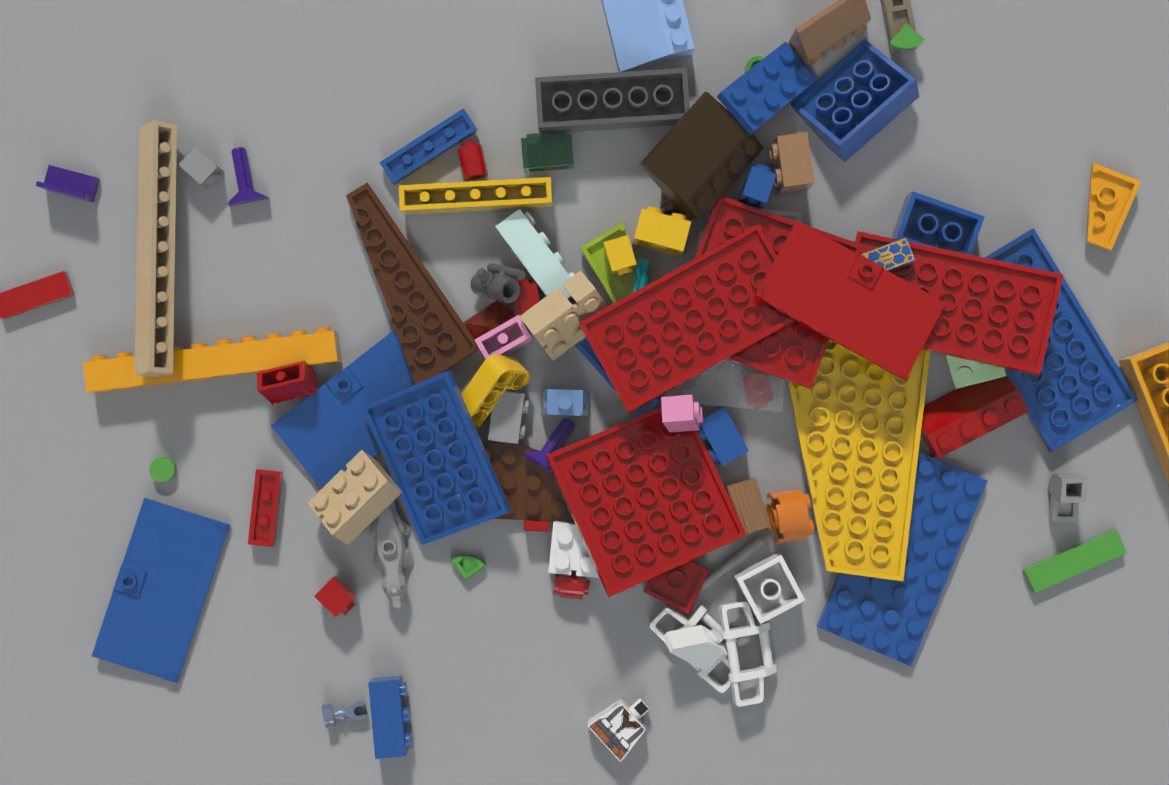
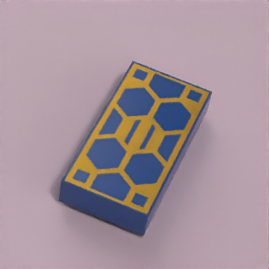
(892, 255)

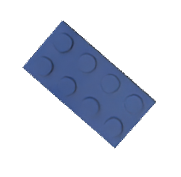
(767, 87)

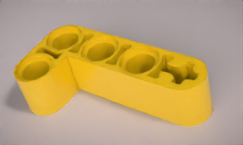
(490, 383)

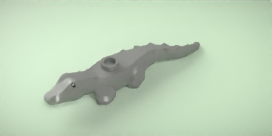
(392, 556)

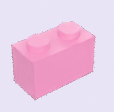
(504, 338)
(681, 413)

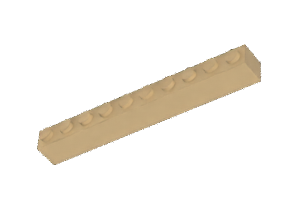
(155, 249)

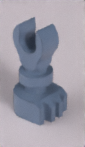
(331, 716)

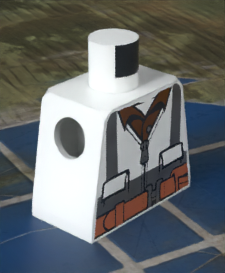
(619, 726)

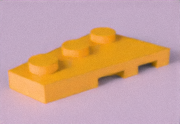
(1108, 205)

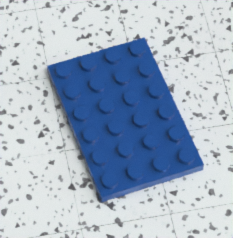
(436, 458)

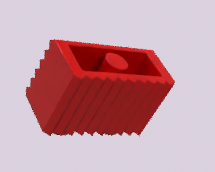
(287, 382)

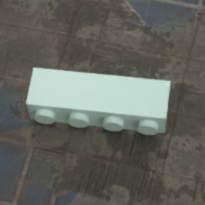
(534, 252)

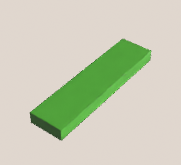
(1074, 561)

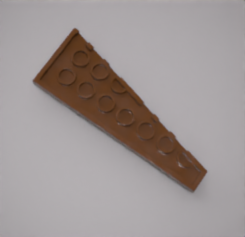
(422, 317)

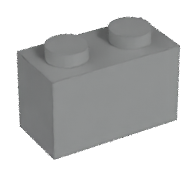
(507, 418)

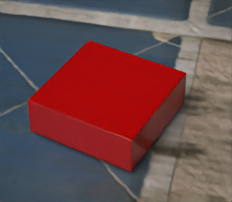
(536, 525)

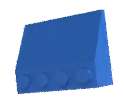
(856, 99)

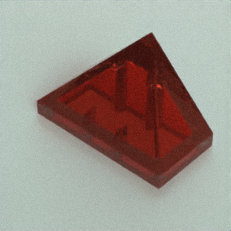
(489, 318)

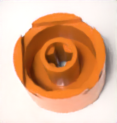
(789, 515)

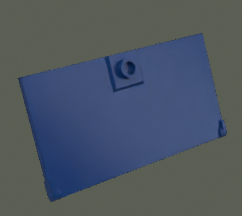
(331, 426)
(160, 590)

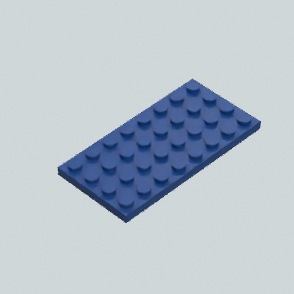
(1078, 375)
(893, 613)

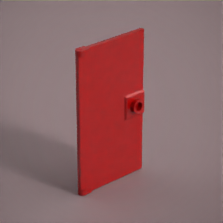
(850, 300)

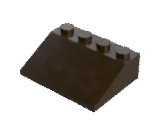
(701, 157)

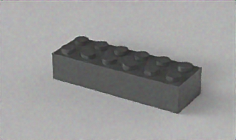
(611, 100)

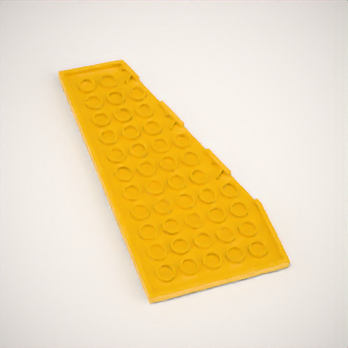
(861, 459)

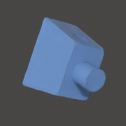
(565, 402)

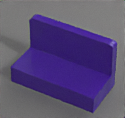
(70, 183)

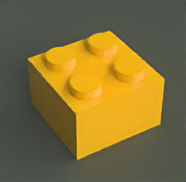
(661, 231)

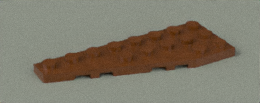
(527, 487)

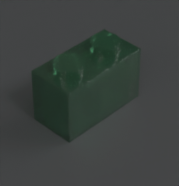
(547, 152)

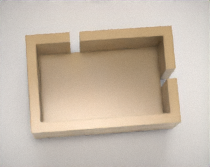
(556, 321)
(354, 497)

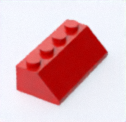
(969, 414)

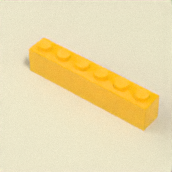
(475, 196)

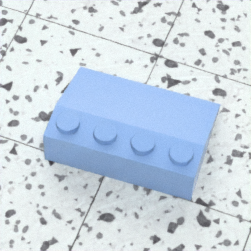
(648, 32)

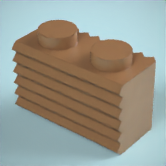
(748, 504)

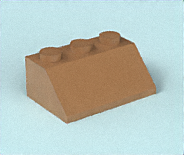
(830, 30)

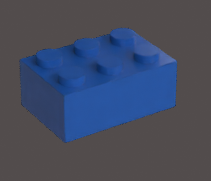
(937, 224)

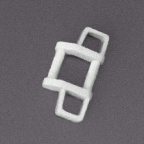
(698, 614)
(758, 673)

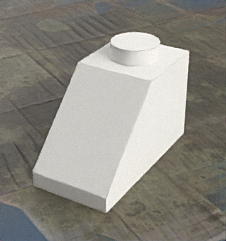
(696, 645)

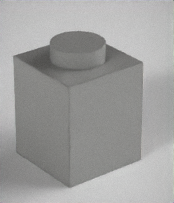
(201, 168)

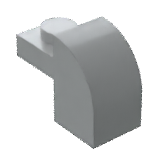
(1066, 493)

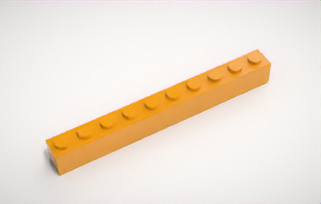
(218, 360)

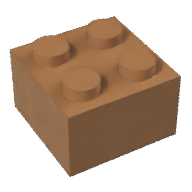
(791, 163)

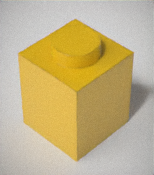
(620, 255)

